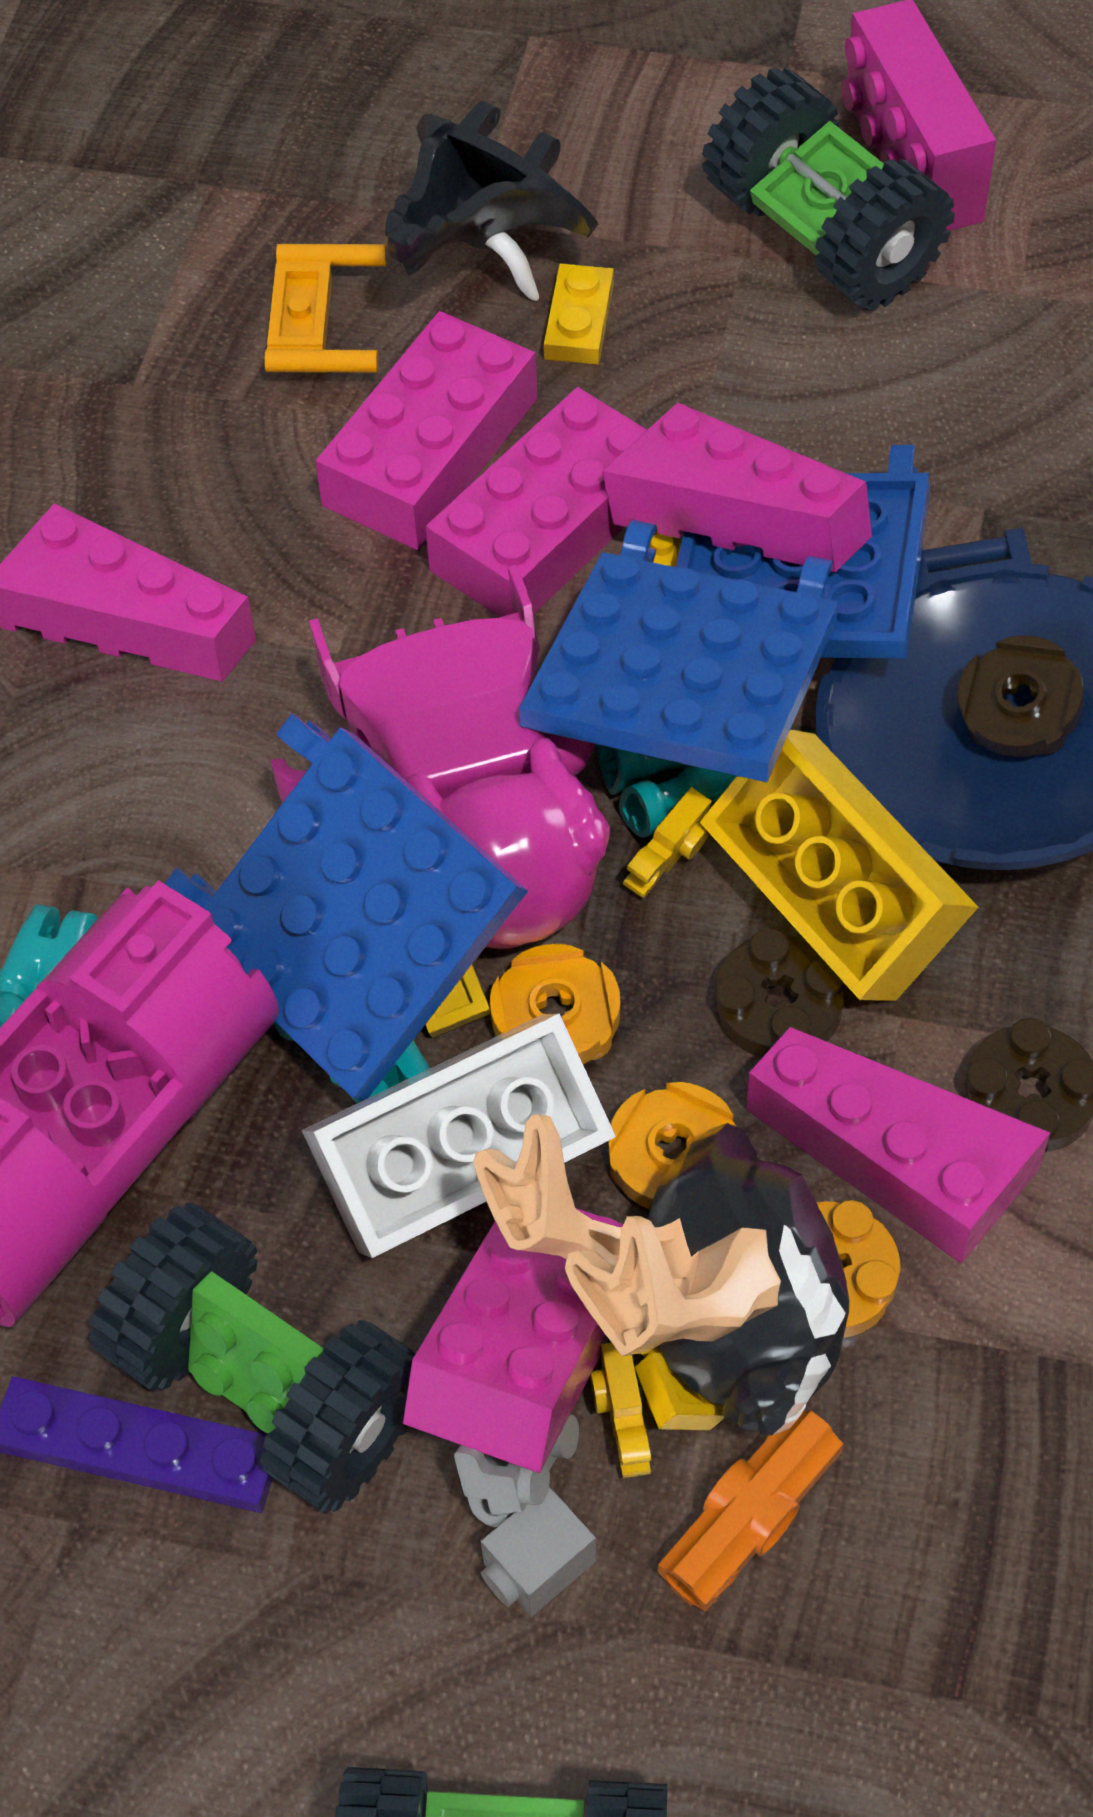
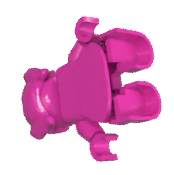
(450, 725)

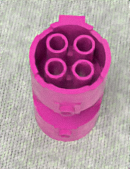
(109, 1069)

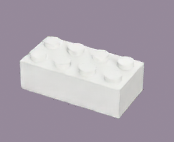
(410, 1150)

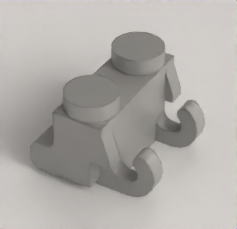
(501, 1488)

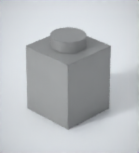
(537, 1554)

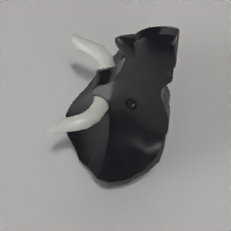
(477, 191)

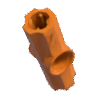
(749, 1510)

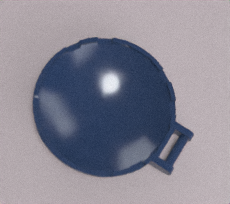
(904, 729)

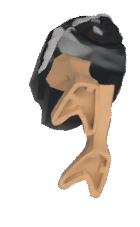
(722, 1276)

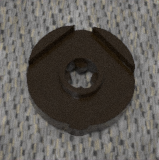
(1026, 729)
(772, 962)
(1038, 1053)

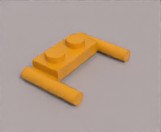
(302, 308)

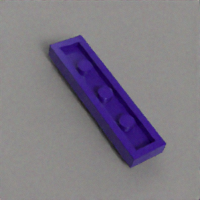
(134, 1444)

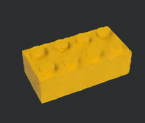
(840, 869)

